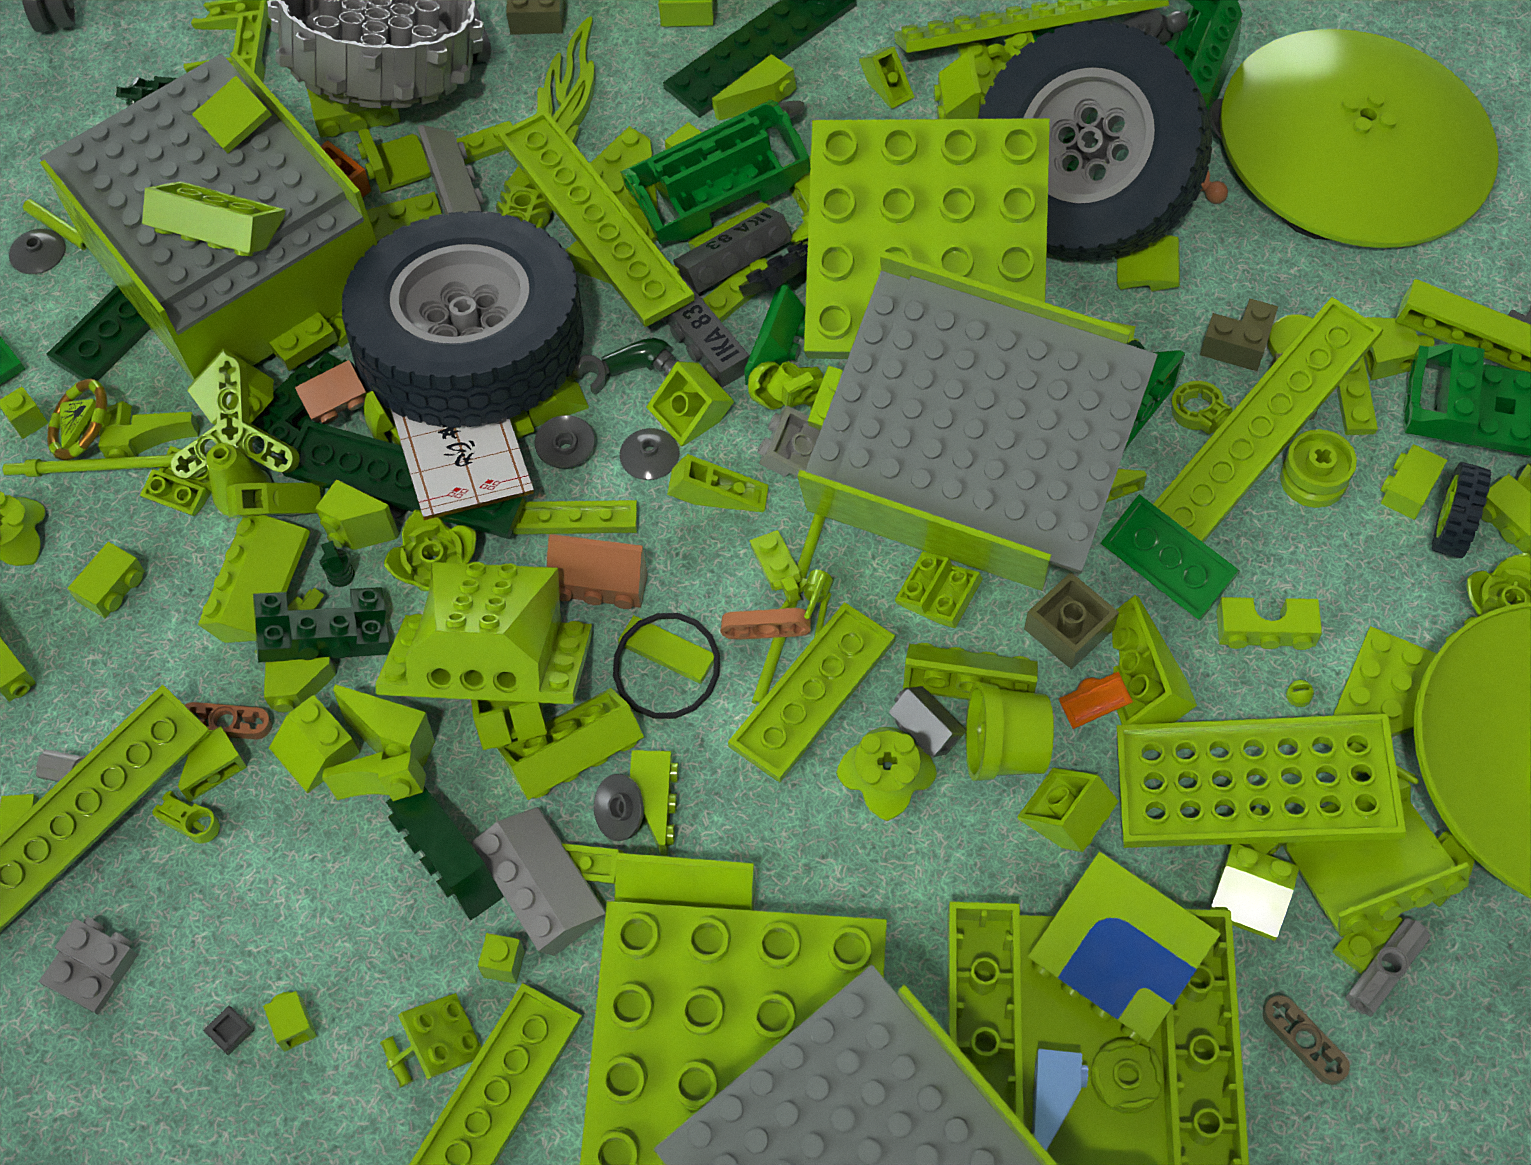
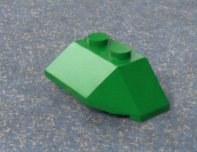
(779, 331)

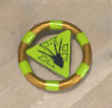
(77, 418)

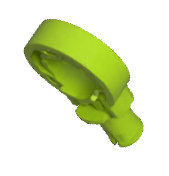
(1206, 419)

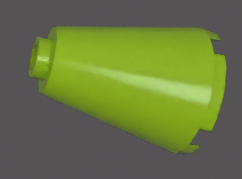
(230, 467)

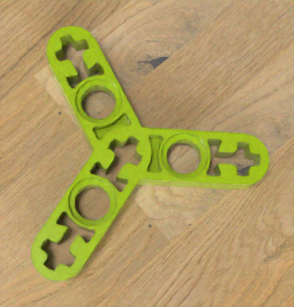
(246, 431)

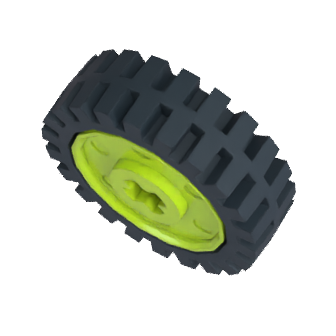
(1461, 510)

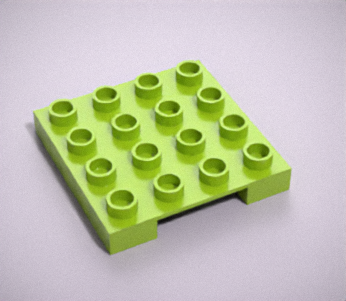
(928, 191)
(696, 1003)
(1008, 1011)

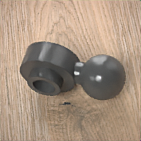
(1174, 23)

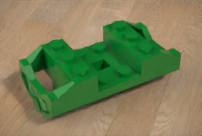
(717, 170)
(1475, 403)

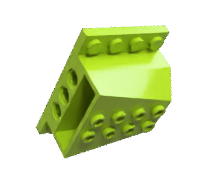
(488, 638)

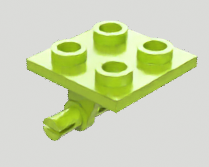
(438, 1037)

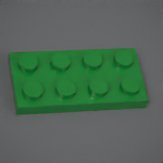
(1170, 557)

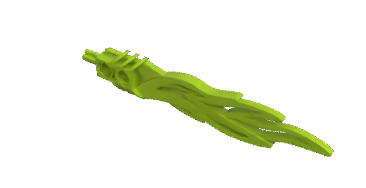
(521, 196)

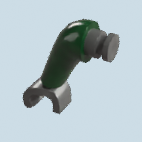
(644, 353)

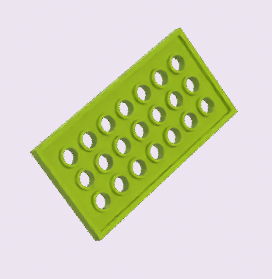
(1278, 824)

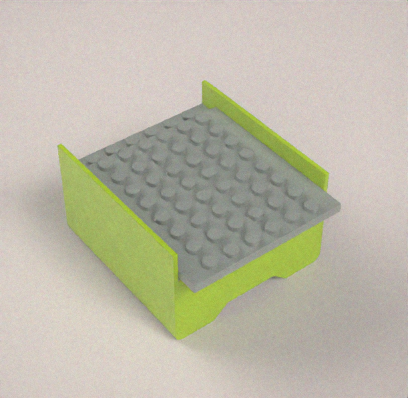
(201, 294)
(975, 423)
(858, 1087)

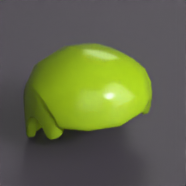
(757, 385)

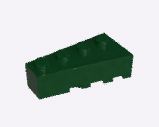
(445, 852)

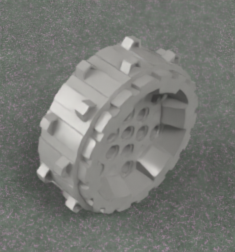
(377, 48)

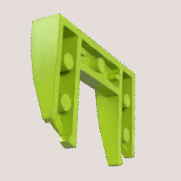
(250, 22)

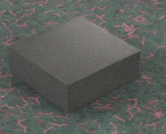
(228, 1030)

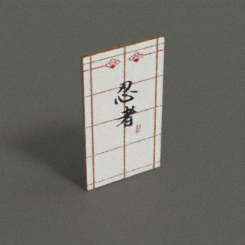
(462, 465)

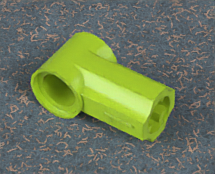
(787, 372)

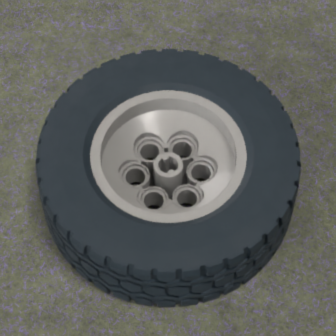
(1166, 130)
(464, 318)

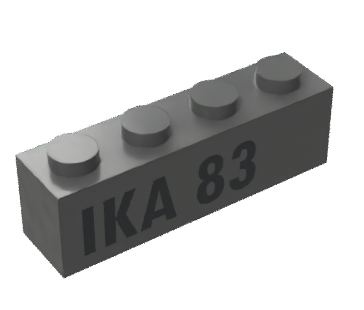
(733, 249)
(708, 340)

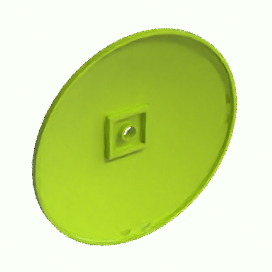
(1376, 183)
(1477, 740)

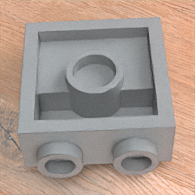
(789, 443)
(88, 964)

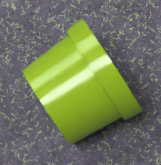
(1007, 732)

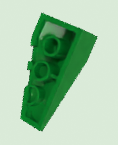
(1160, 385)

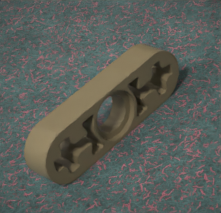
(1305, 1055)

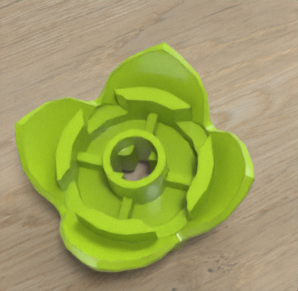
(18, 535)
(427, 539)
(1507, 583)
(886, 791)

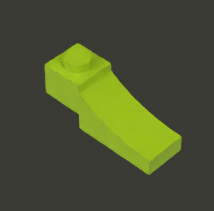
(146, 432)
(376, 774)

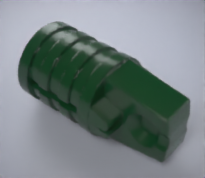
(336, 565)

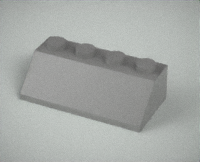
(449, 170)
(539, 880)

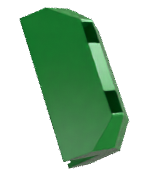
(1209, 43)

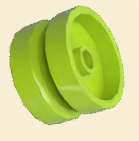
(1318, 468)

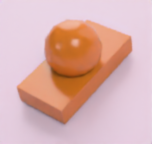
(1095, 699)

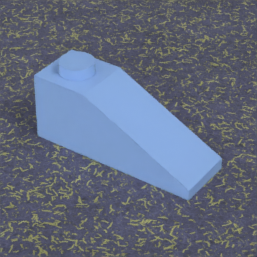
(1056, 1088)

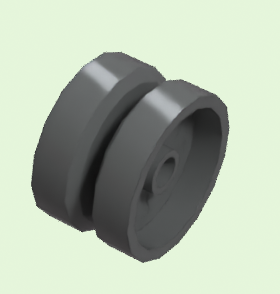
(44, 13)

